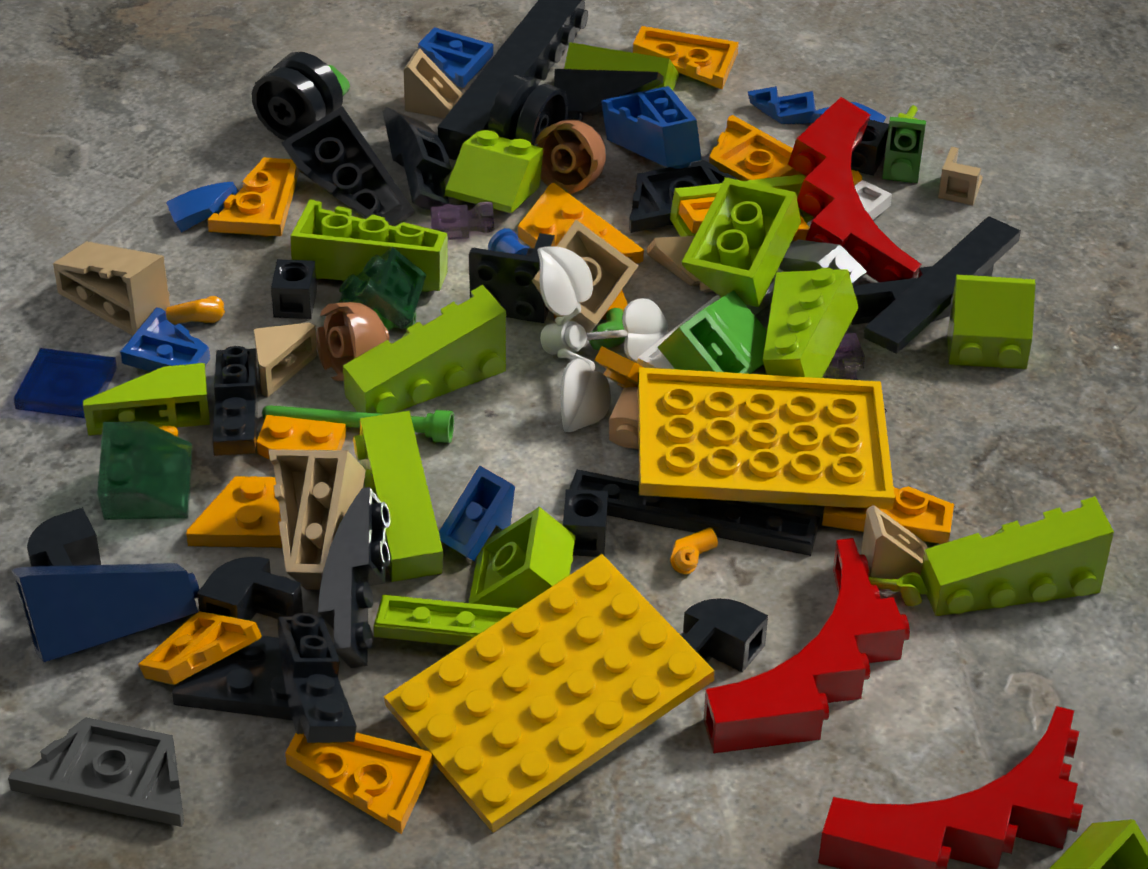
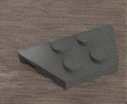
(108, 770)

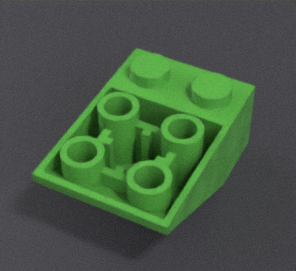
(718, 339)

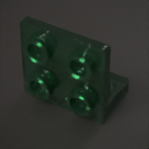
(388, 285)

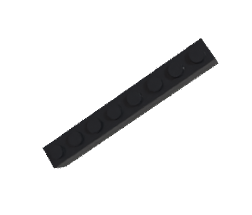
(527, 52)

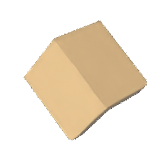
(959, 181)

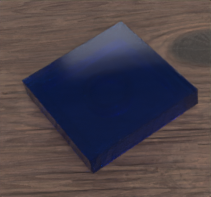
(62, 380)

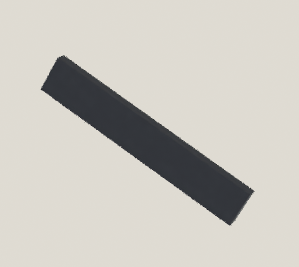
(935, 288)
(727, 518)

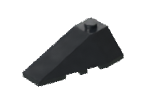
(345, 165)

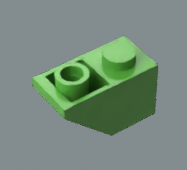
(904, 149)

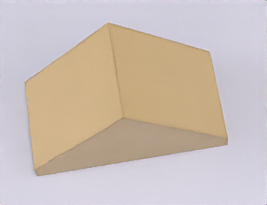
(428, 88)
(283, 353)
(890, 546)

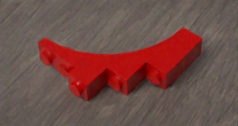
(830, 195)
(794, 696)
(973, 827)

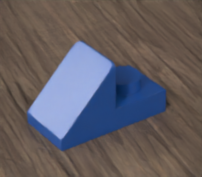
(479, 509)

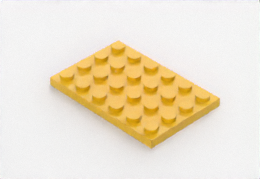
(763, 438)
(548, 691)

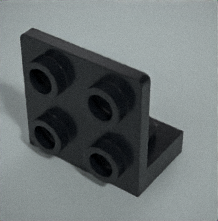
(510, 279)

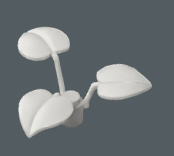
(563, 284)

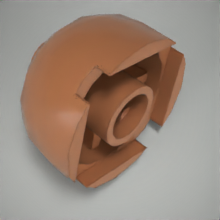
(571, 155)
(348, 333)

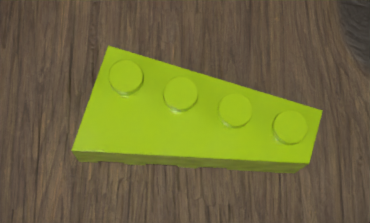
(346, 243)
(808, 321)
(431, 358)
(397, 477)
(1021, 564)

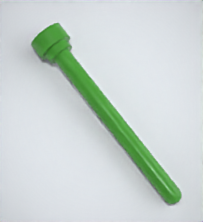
(435, 426)

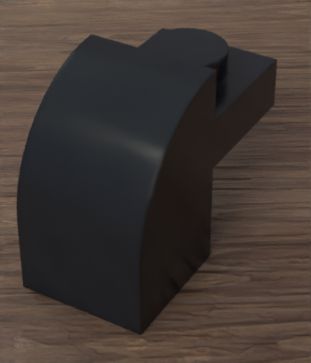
(64, 541)
(248, 588)
(725, 631)

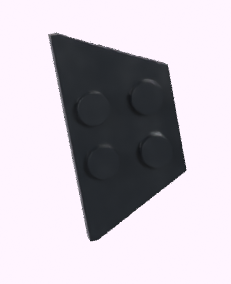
(656, 189)
(240, 683)

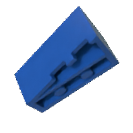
(653, 126)

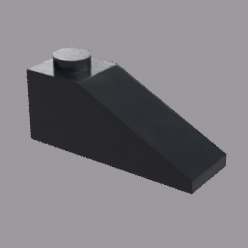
(589, 87)

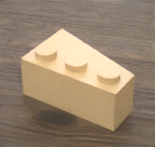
(114, 283)
(313, 499)

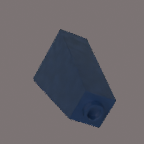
(100, 603)

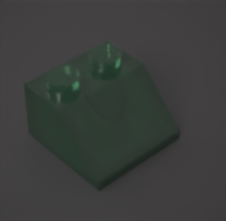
(143, 472)

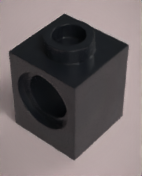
(871, 149)
(294, 289)
(587, 519)

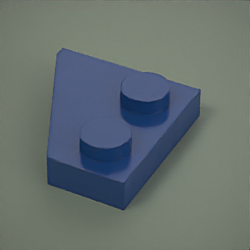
(456, 54)
(163, 344)

